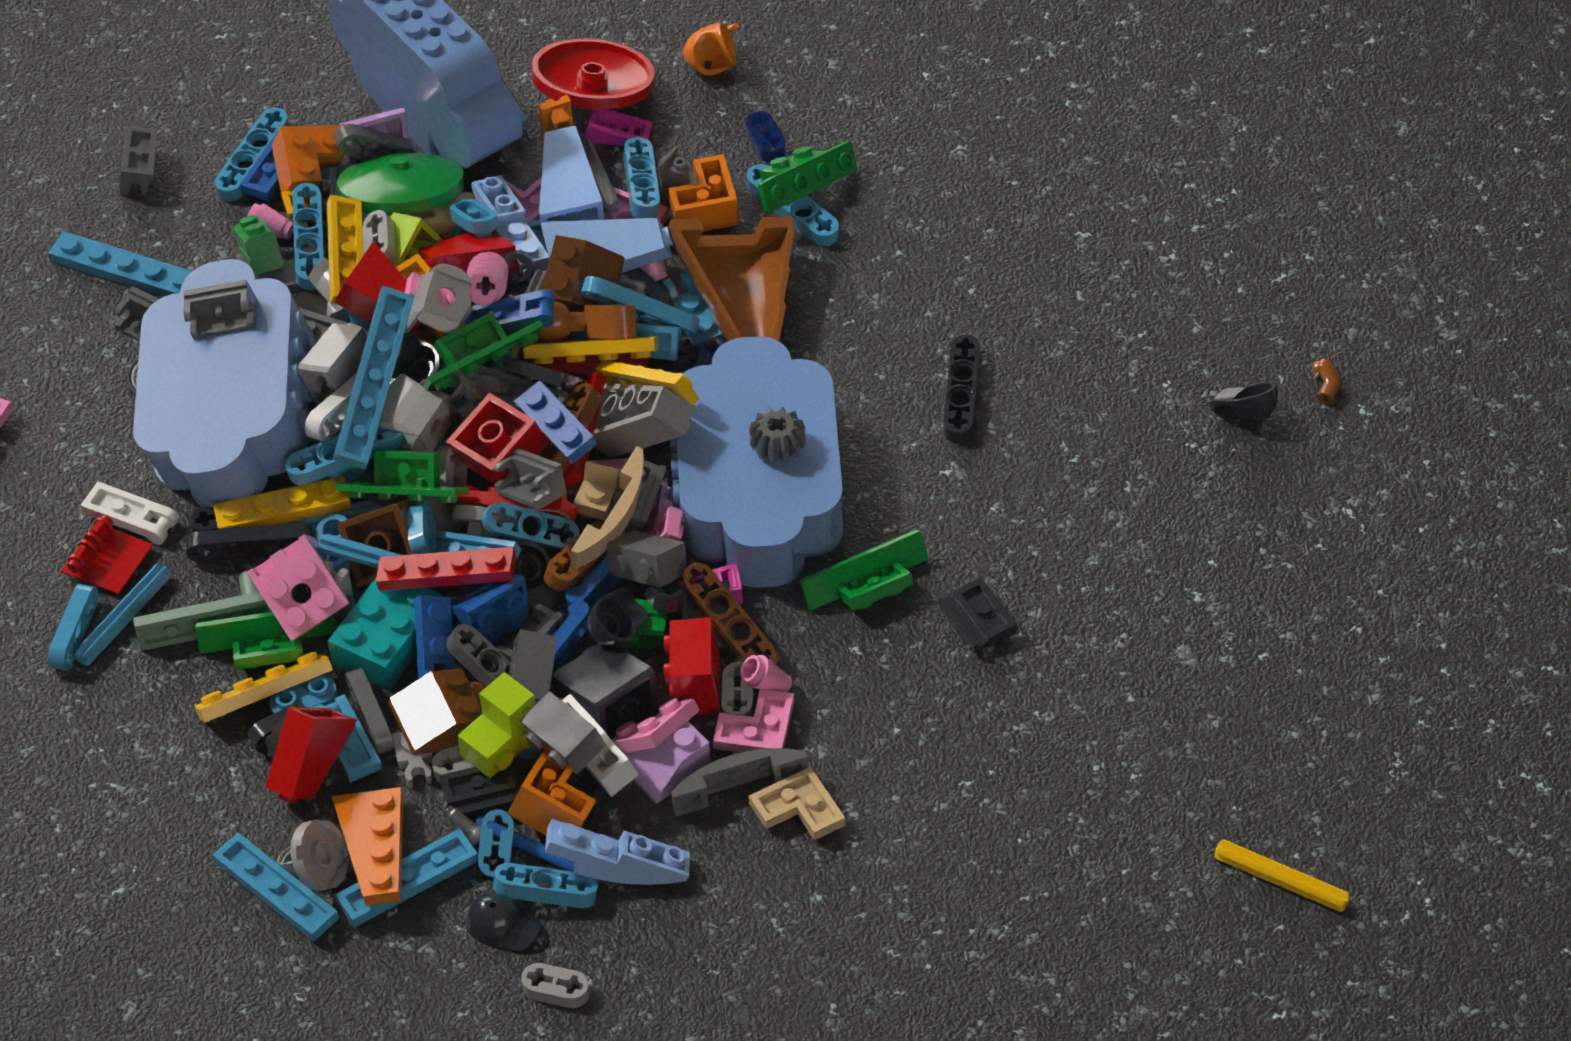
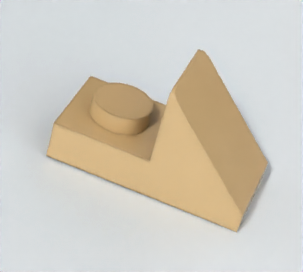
(597, 490)

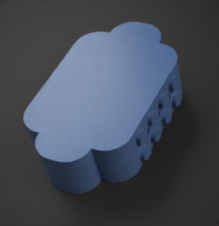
(433, 67)
(223, 405)
(743, 505)

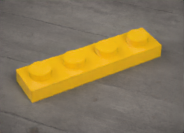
(344, 240)
(577, 350)
(638, 375)
(283, 505)
(250, 691)

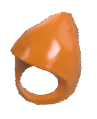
(711, 44)

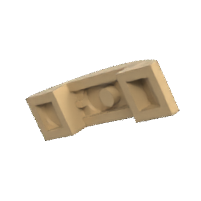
(594, 541)

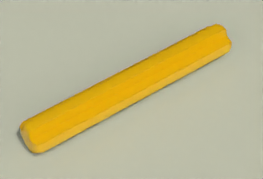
(1282, 875)

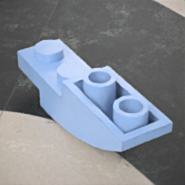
(511, 219)
(626, 860)

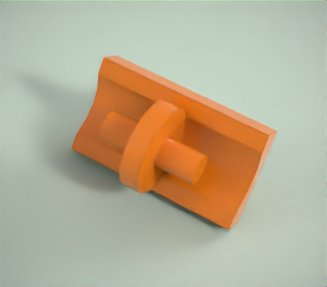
(555, 115)

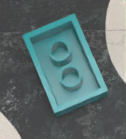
(378, 635)

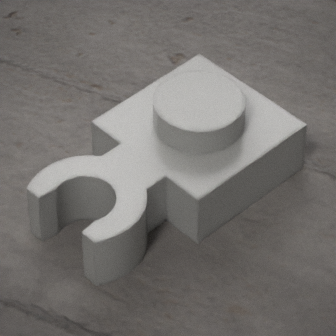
(413, 764)

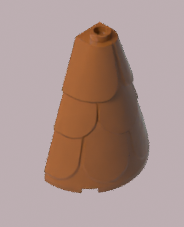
(739, 274)

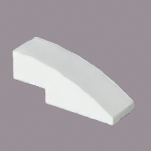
(610, 765)

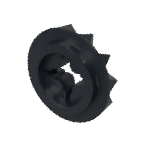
(686, 359)

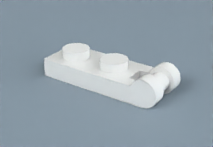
(130, 512)

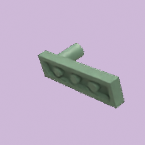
(179, 624)

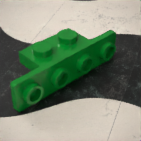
(803, 173)
(475, 344)
(406, 474)
(867, 575)
(255, 639)

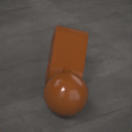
(597, 321)

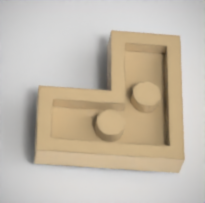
(801, 796)

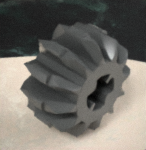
(777, 434)

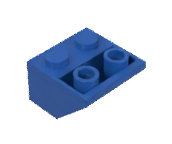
(494, 608)

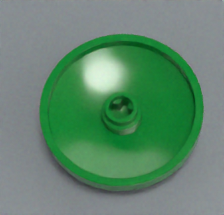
(402, 182)

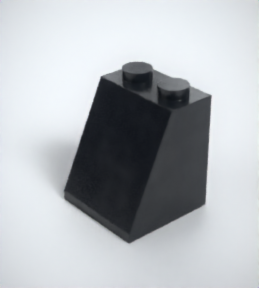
(609, 686)

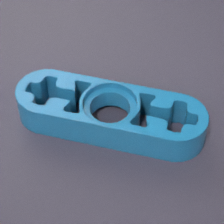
(508, 511)
(72, 627)
(532, 892)

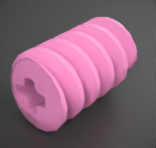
(489, 290)

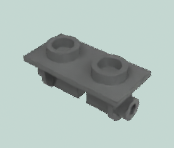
(672, 172)

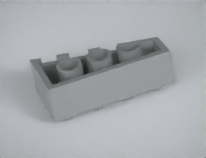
(639, 418)

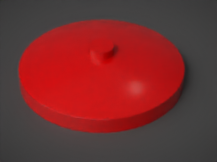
(593, 73)

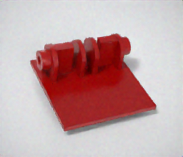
(106, 557)

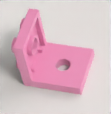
(285, 571)

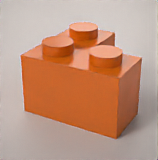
(303, 153)
(709, 198)
(549, 797)

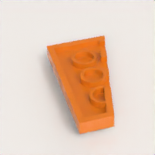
(374, 840)

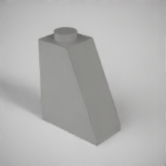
(333, 360)

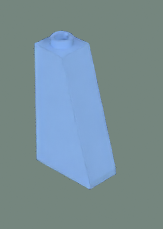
(567, 180)
(636, 239)

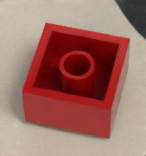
(492, 435)
(694, 664)

